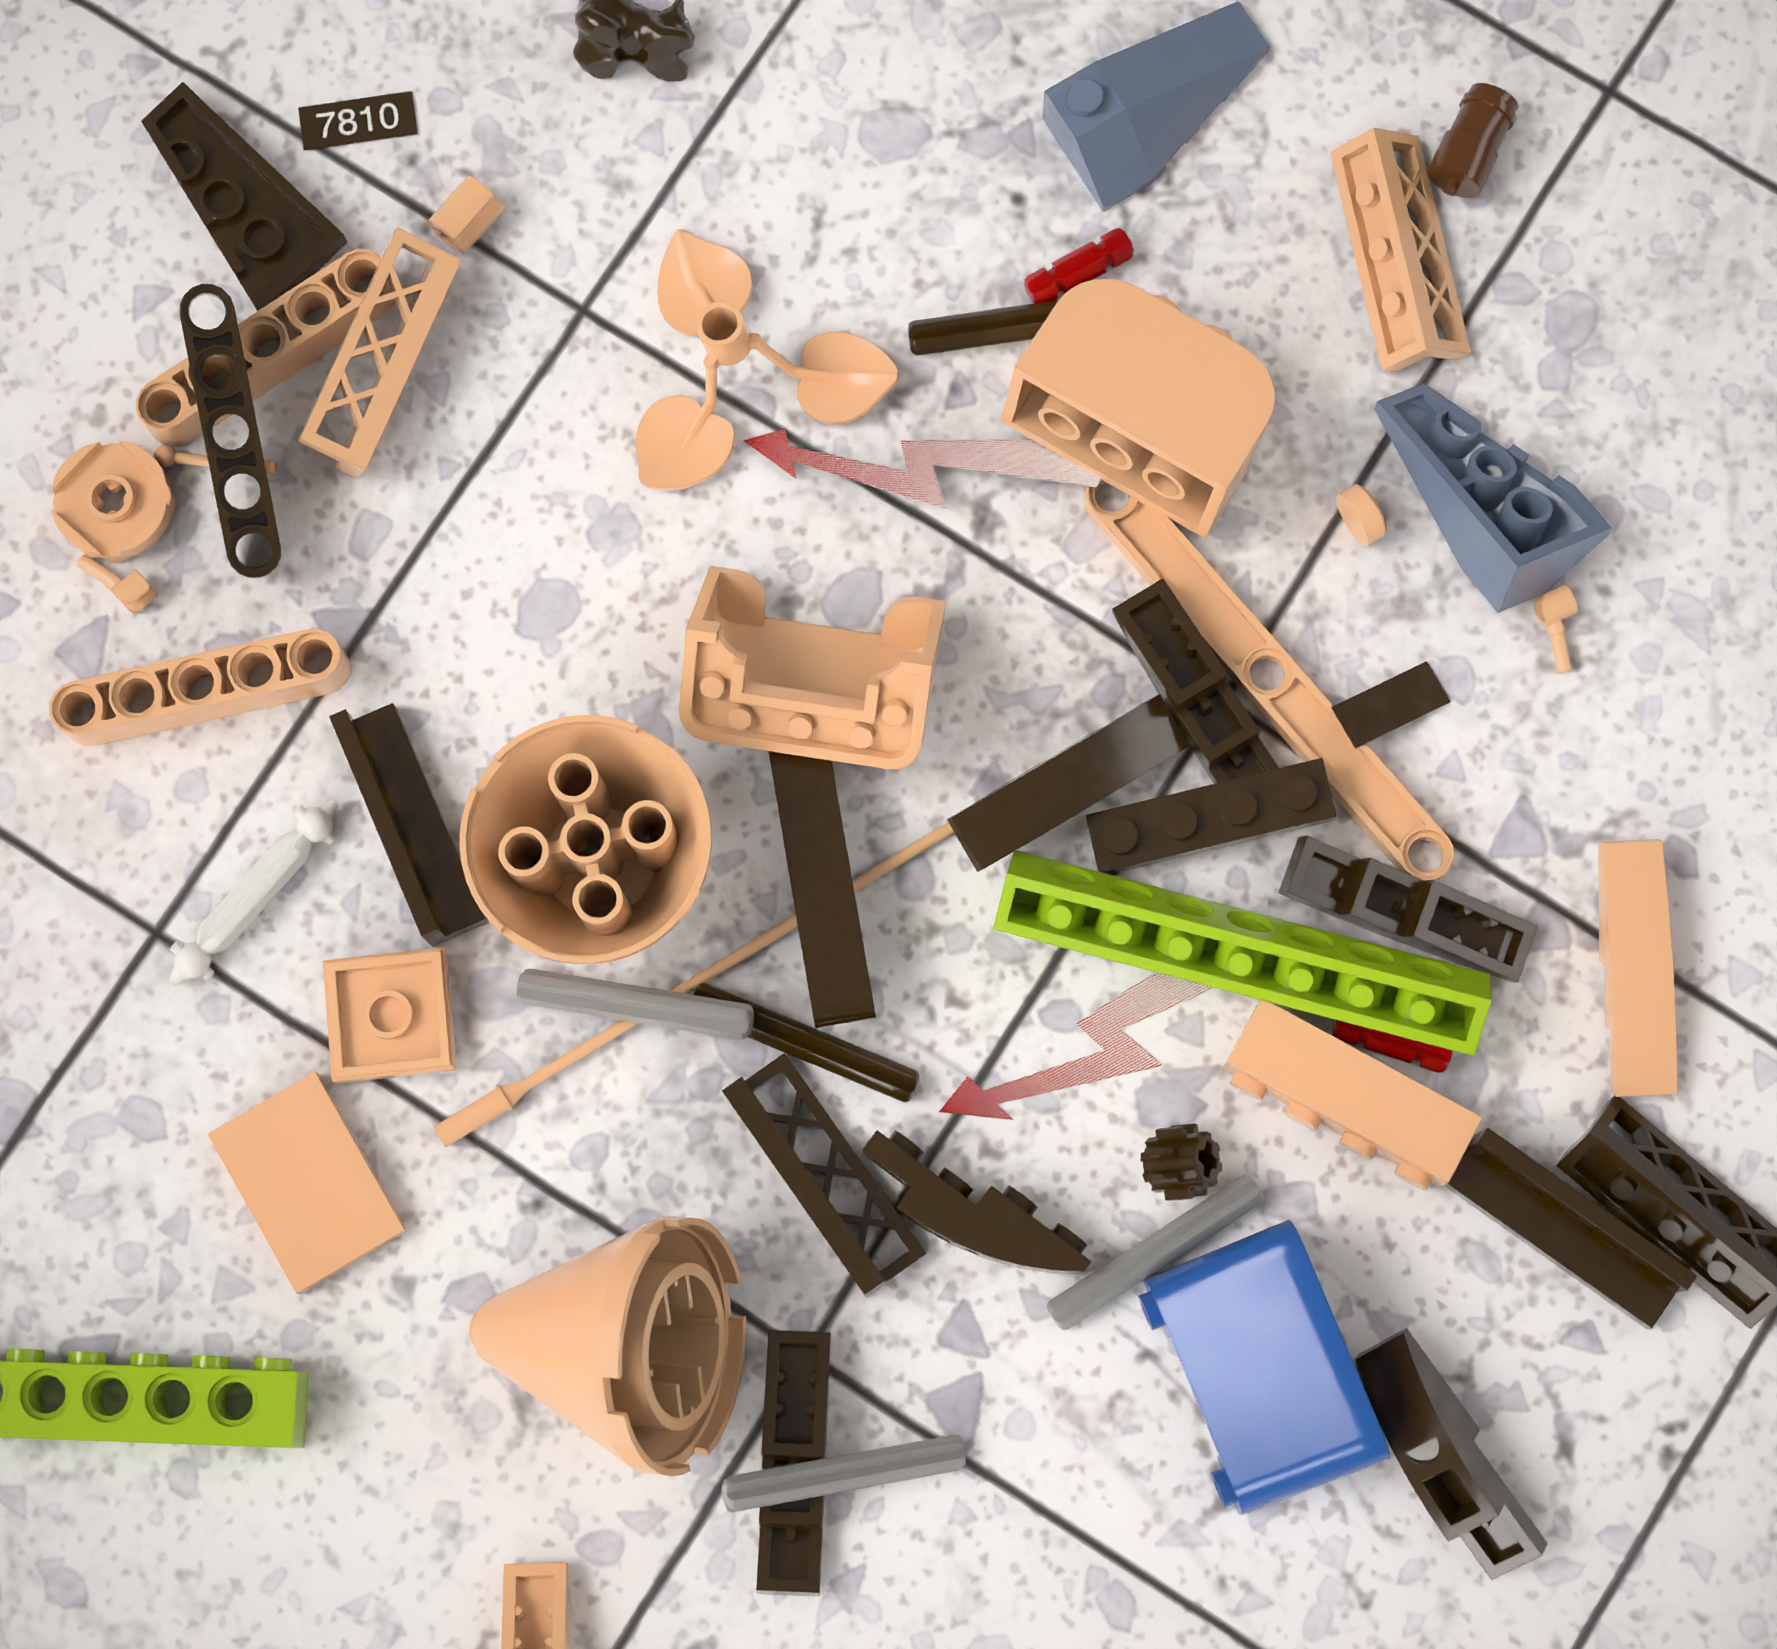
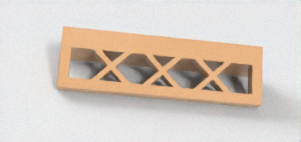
(1391, 249)
(399, 360)

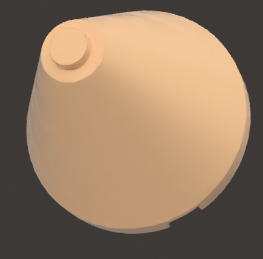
(629, 1342)

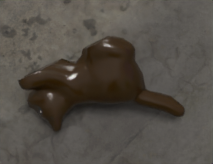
(630, 32)

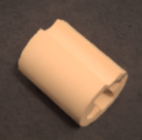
(465, 215)

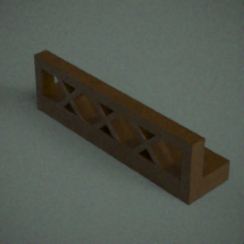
(408, 823)
(805, 1188)
(1675, 1216)
(1568, 1228)

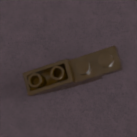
(994, 1229)
(1440, 1459)

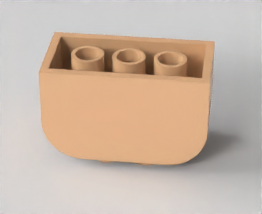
(1143, 399)

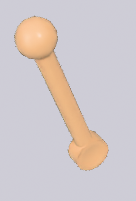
(168, 456)

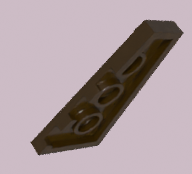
(248, 207)

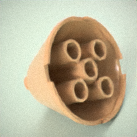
(557, 798)

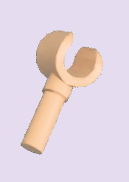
(132, 590)
(1551, 611)

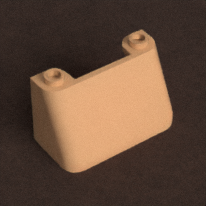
(806, 683)

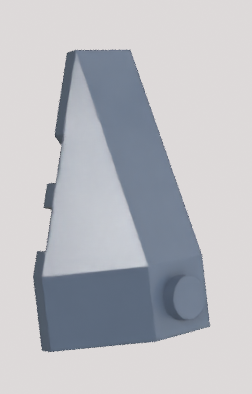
(1497, 513)

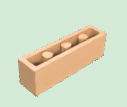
(1352, 1095)

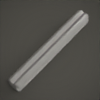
(635, 1004)
(1155, 1252)
(843, 1473)

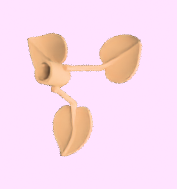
(704, 294)

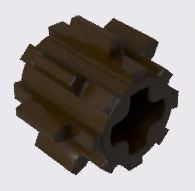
(1181, 1162)

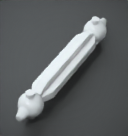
(253, 892)

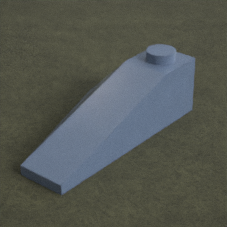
(1143, 103)

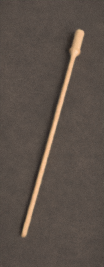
(506, 1096)

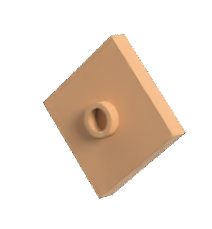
(389, 1015)

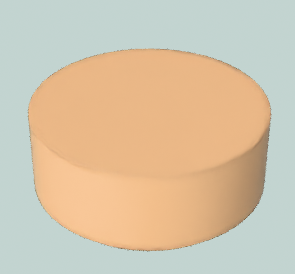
(1361, 514)

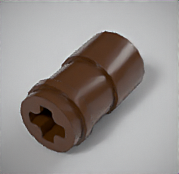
(1473, 141)

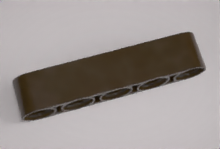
(233, 400)
(822, 890)

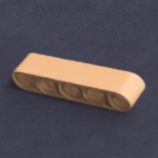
(279, 321)
(174, 677)

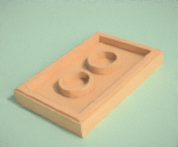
(307, 1183)

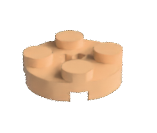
(112, 467)

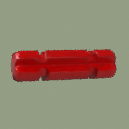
(1079, 266)
(1393, 1046)

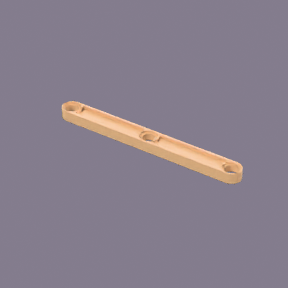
(1294, 708)

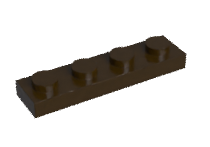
(1211, 817)

